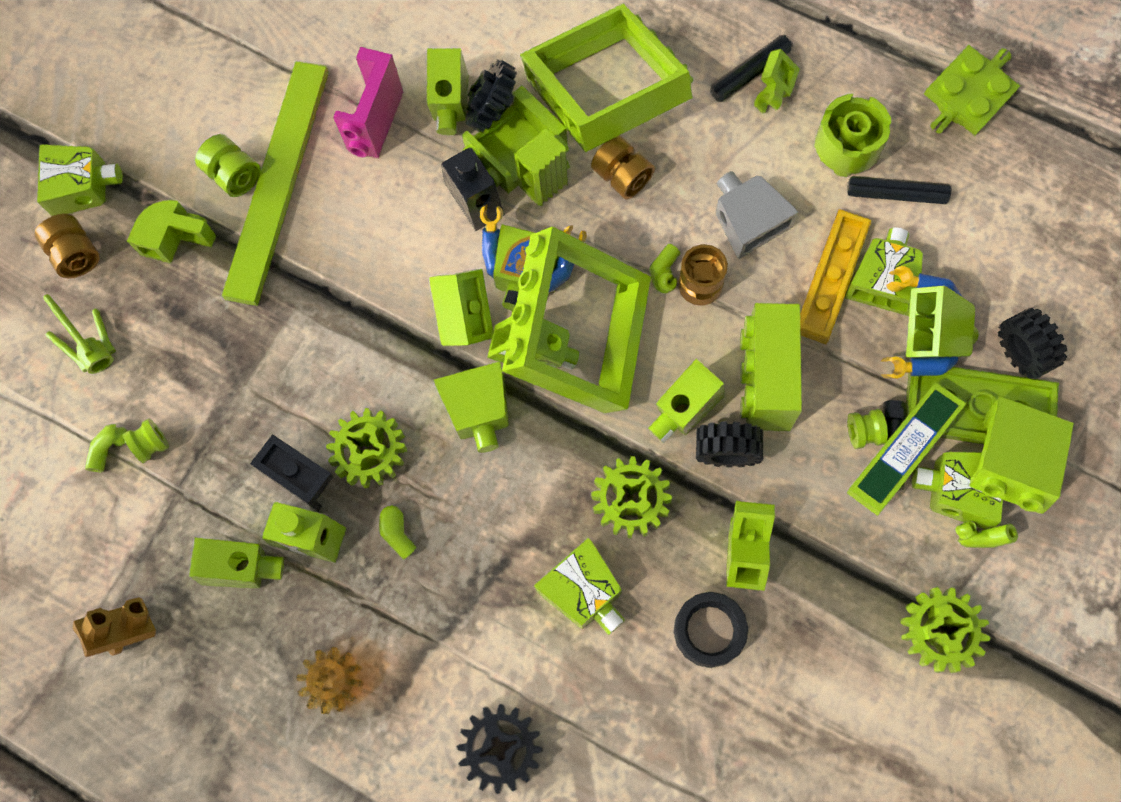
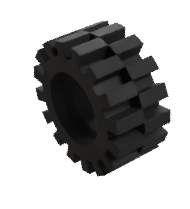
(1032, 343)
(729, 444)

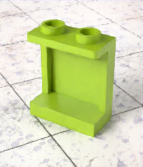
(514, 129)
(1023, 455)

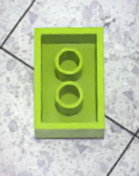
(771, 366)

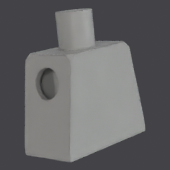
(752, 212)

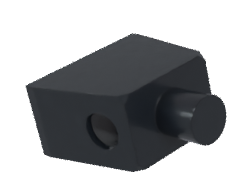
(468, 181)

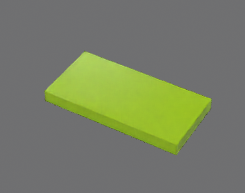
(980, 392)

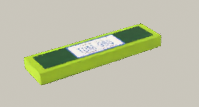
(906, 448)

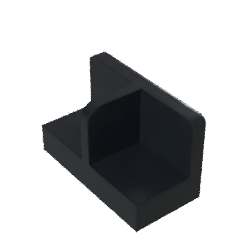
(292, 471)

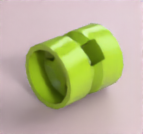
(227, 165)

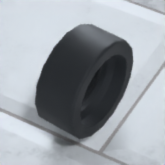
(735, 614)

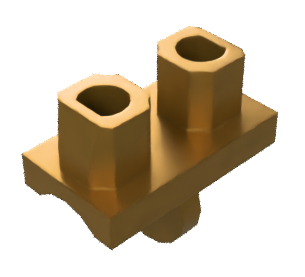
(115, 628)

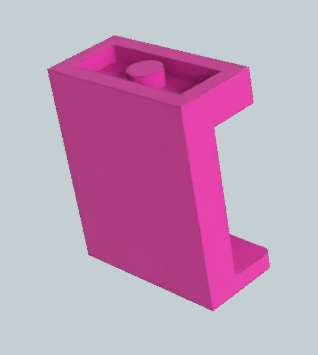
(369, 125)

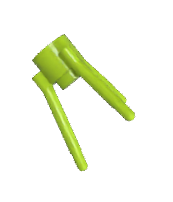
(92, 354)

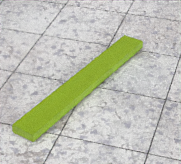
(275, 184)

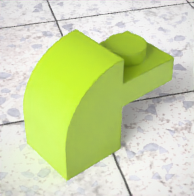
(164, 226)
(749, 545)

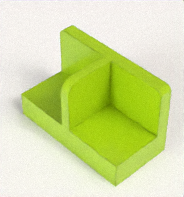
(461, 308)

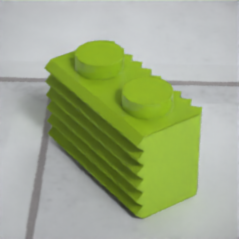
(542, 166)

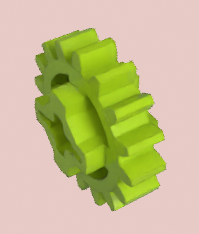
(370, 434)
(620, 485)
(947, 645)

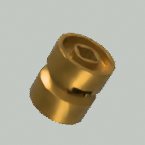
(626, 170)
(67, 245)
(702, 274)

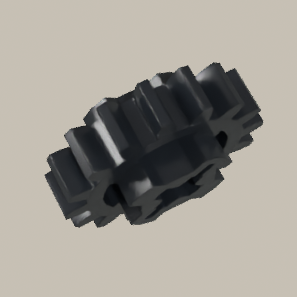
(490, 95)
(494, 730)

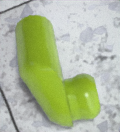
(661, 269)
(100, 444)
(392, 531)
(988, 538)

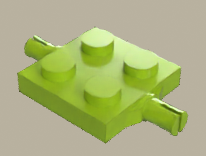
(971, 90)

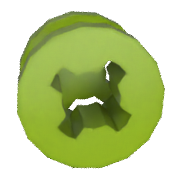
(867, 428)
(145, 440)

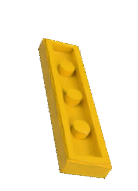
(833, 276)

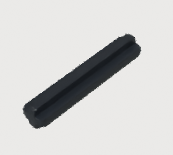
(748, 69)
(899, 190)

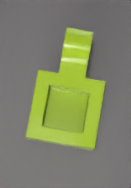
(779, 78)

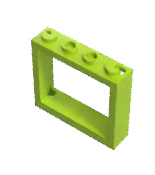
(588, 39)
(624, 329)

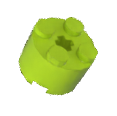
(852, 134)

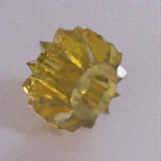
(317, 675)

